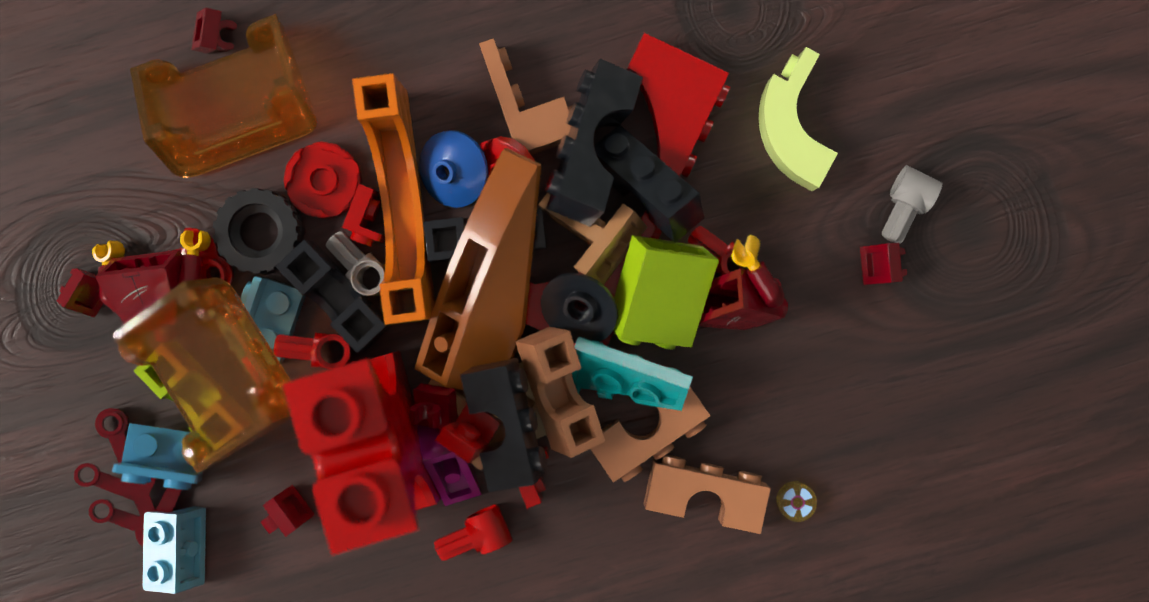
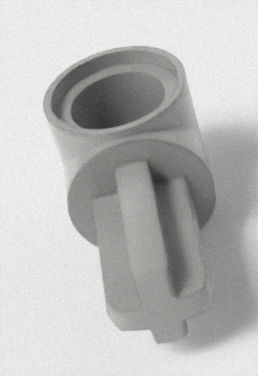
(912, 194)
(355, 262)

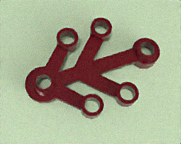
(137, 492)

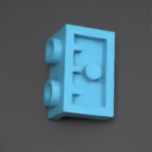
(272, 307)
(174, 550)

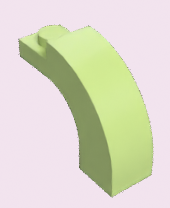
(780, 128)

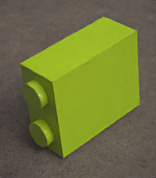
(662, 292)

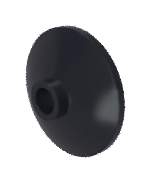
(564, 310)

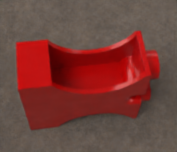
(362, 450)

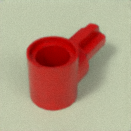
(722, 251)
(309, 349)
(483, 532)

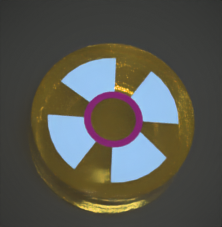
(796, 501)

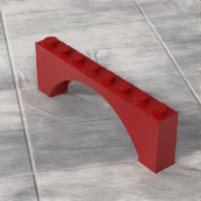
(680, 99)

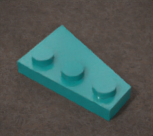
(630, 375)

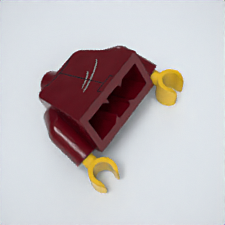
(138, 281)
(744, 296)

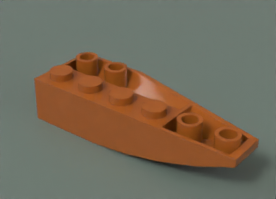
(488, 278)

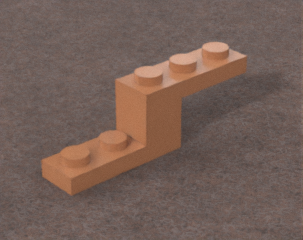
(535, 127)

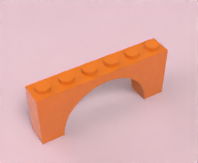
(387, 122)

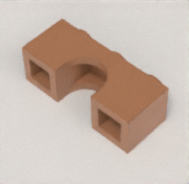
(567, 419)
(625, 451)
(741, 497)

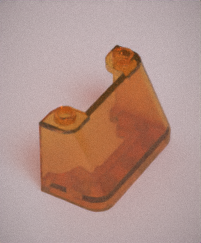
(225, 106)
(210, 366)

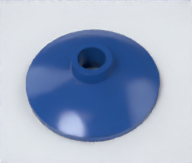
(465, 164)

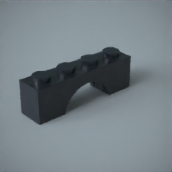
(581, 182)

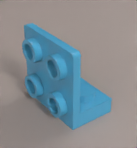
(156, 454)

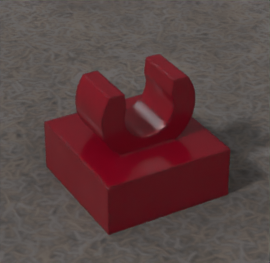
(207, 31)
(882, 263)
(81, 293)
(433, 406)
(286, 512)

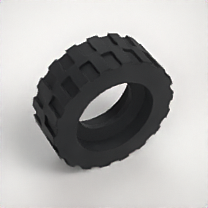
(230, 221)

